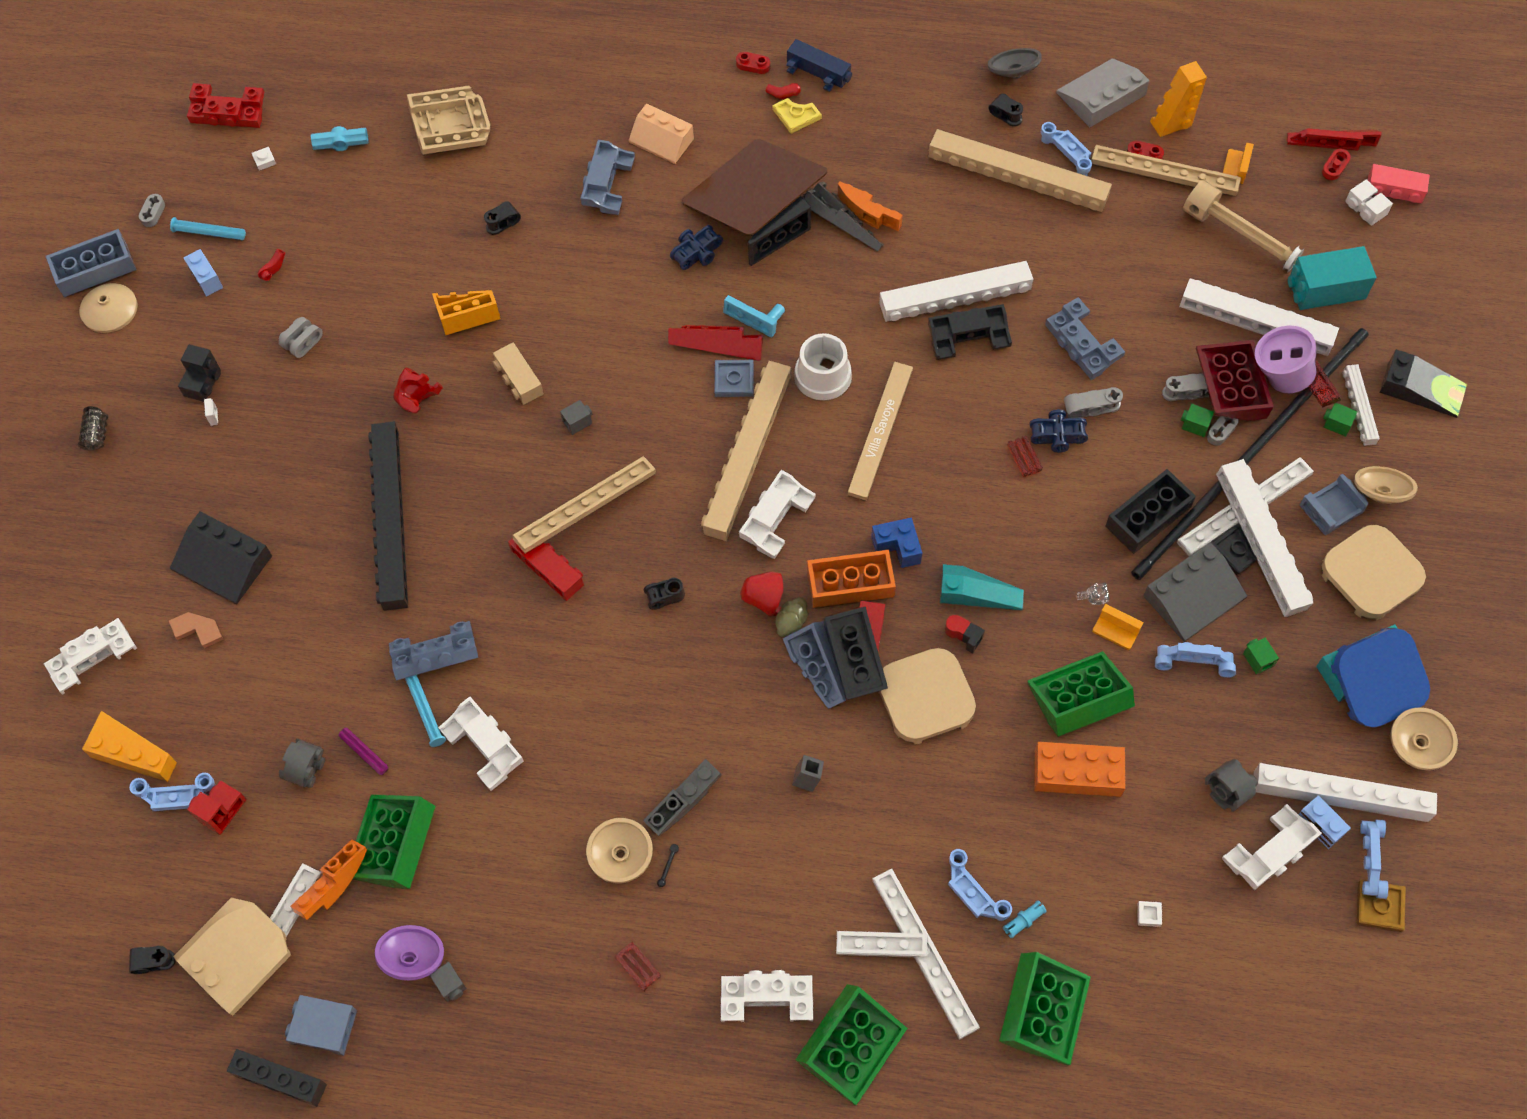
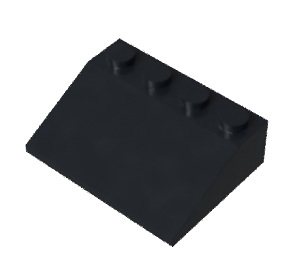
(219, 557)

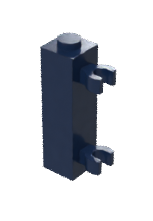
(818, 63)

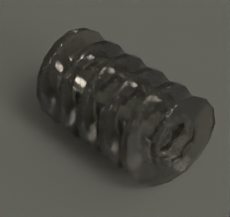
(93, 428)

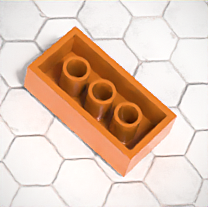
(851, 578)
(1079, 769)

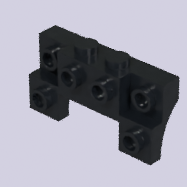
(969, 326)

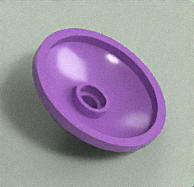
(409, 952)

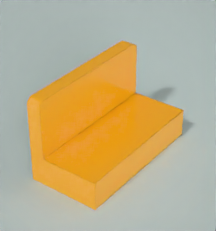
(1238, 162)
(1117, 627)

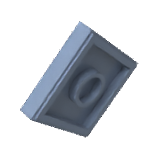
(734, 378)

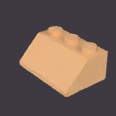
(661, 133)

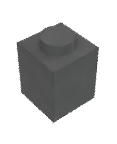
(576, 417)
(808, 773)
(448, 982)

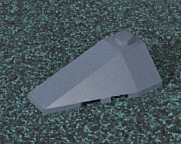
(813, 654)

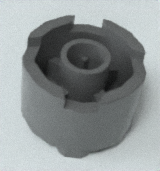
(301, 763)
(1231, 785)

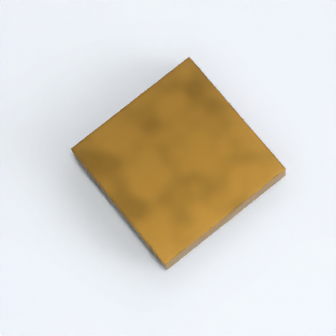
(1380, 912)

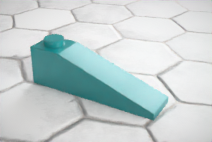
(973, 588)

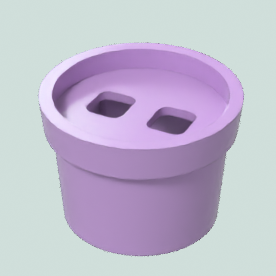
(1287, 358)

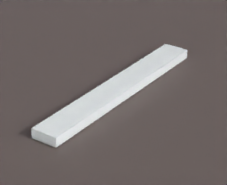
(1226, 518)
(932, 966)

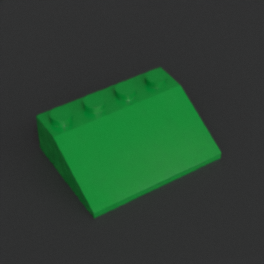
(1082, 693)
(394, 839)
(1045, 1008)
(851, 1043)

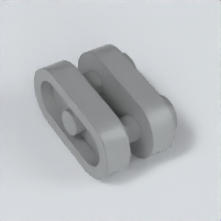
(300, 337)

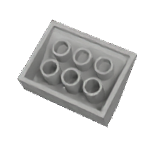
(1104, 91)

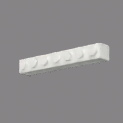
(1360, 403)

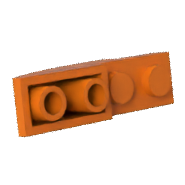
(869, 212)
(336, 877)

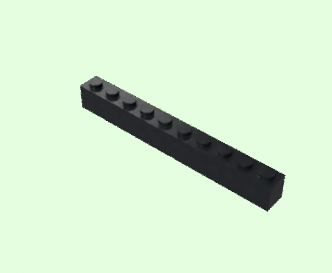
(389, 516)

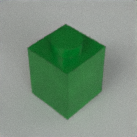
(1339, 419)
(1196, 420)
(1260, 655)

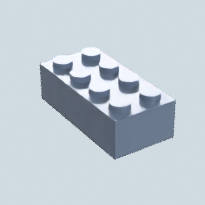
(90, 263)

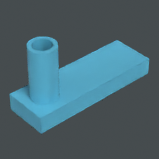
(761, 322)

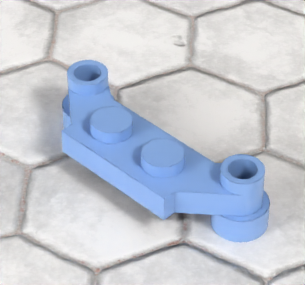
(1069, 146)
(1196, 653)
(171, 797)
(1372, 862)
(972, 893)

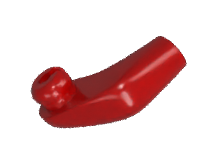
(783, 92)
(273, 266)

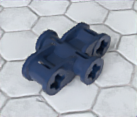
(696, 247)
(1058, 430)

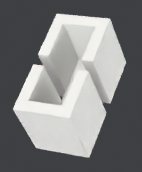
(1370, 208)

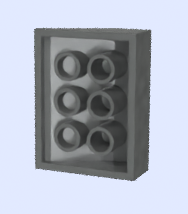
(1195, 592)

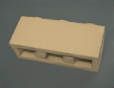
(517, 374)

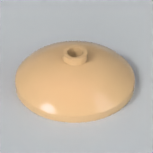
(108, 308)
(1385, 484)
(1429, 728)
(615, 837)

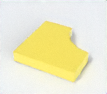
(796, 115)

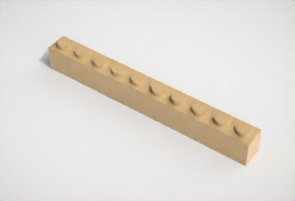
(1019, 170)
(747, 451)

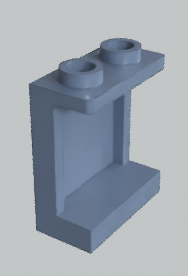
(1334, 505)
(321, 1024)

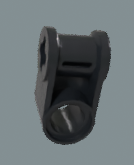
(1005, 108)
(503, 216)
(663, 594)
(150, 959)

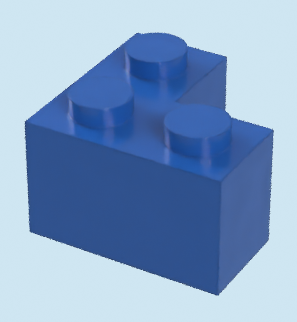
(898, 536)

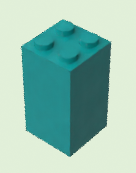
(1331, 278)

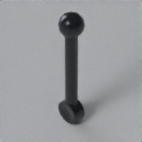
(674, 849)

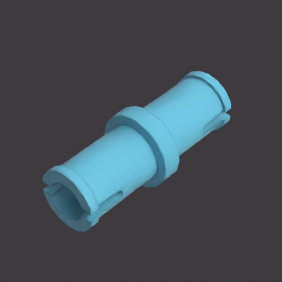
(1024, 919)

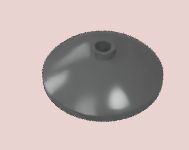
(1015, 62)

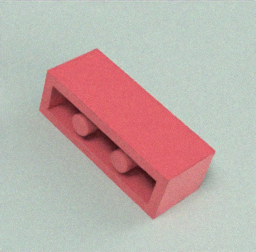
(1399, 183)

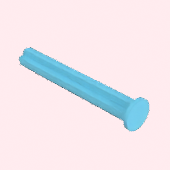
(207, 229)
(425, 711)

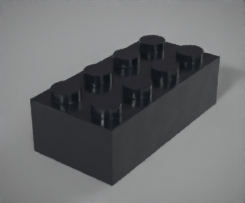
(1150, 511)

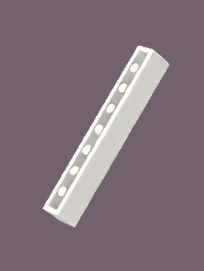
(955, 291)
(1252, 314)
(1264, 538)
(1346, 792)

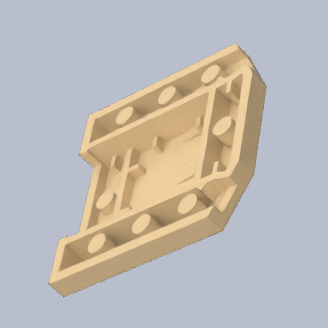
(448, 119)
(234, 953)

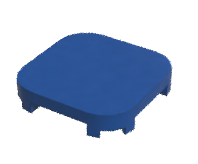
(1381, 677)

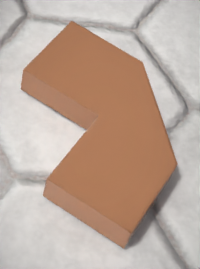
(190, 623)

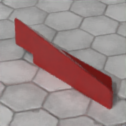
(1334, 139)
(718, 339)

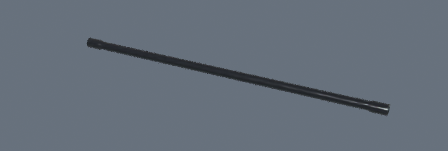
(1147, 563)

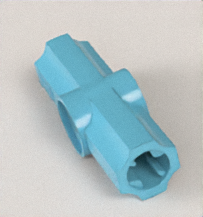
(339, 138)

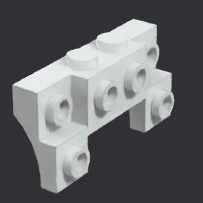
(771, 510)
(87, 651)
(484, 734)
(1275, 854)
(766, 990)

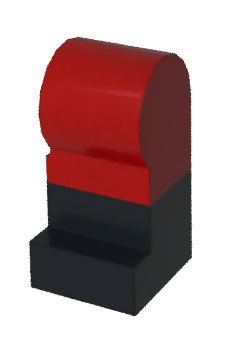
(965, 631)

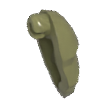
(791, 617)

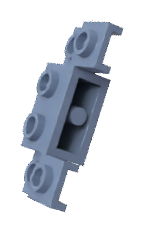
(600, 176)
(1079, 342)
(433, 653)

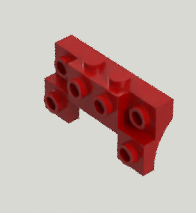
(225, 110)

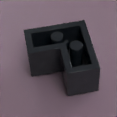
(200, 373)

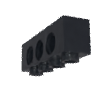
(276, 1077)

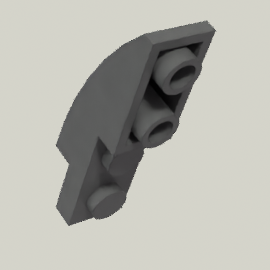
(682, 799)

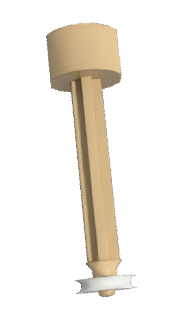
(1204, 202)

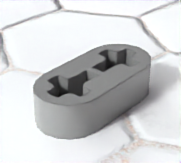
(153, 210)
(1225, 431)

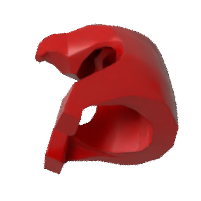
(413, 389)
(763, 592)

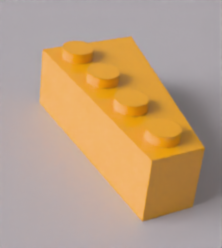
(1180, 101)
(124, 748)

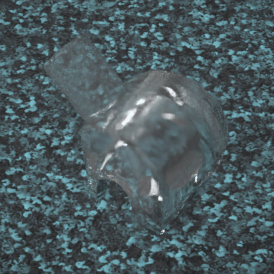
(1096, 594)

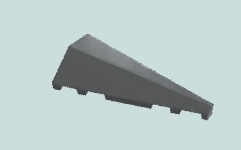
(836, 212)

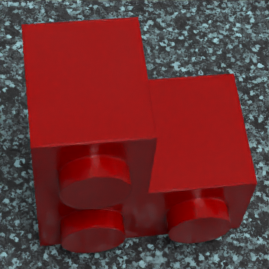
(217, 808)

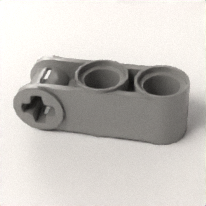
(1185, 387)
(1093, 402)

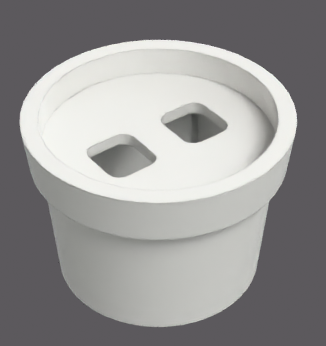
(817, 380)

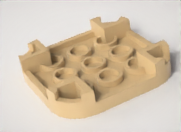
(1373, 571)
(927, 695)

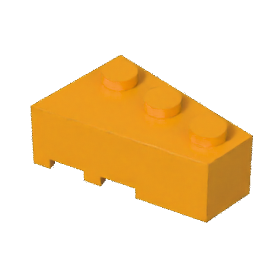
(466, 310)

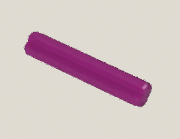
(363, 751)

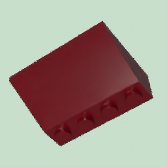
(1235, 380)

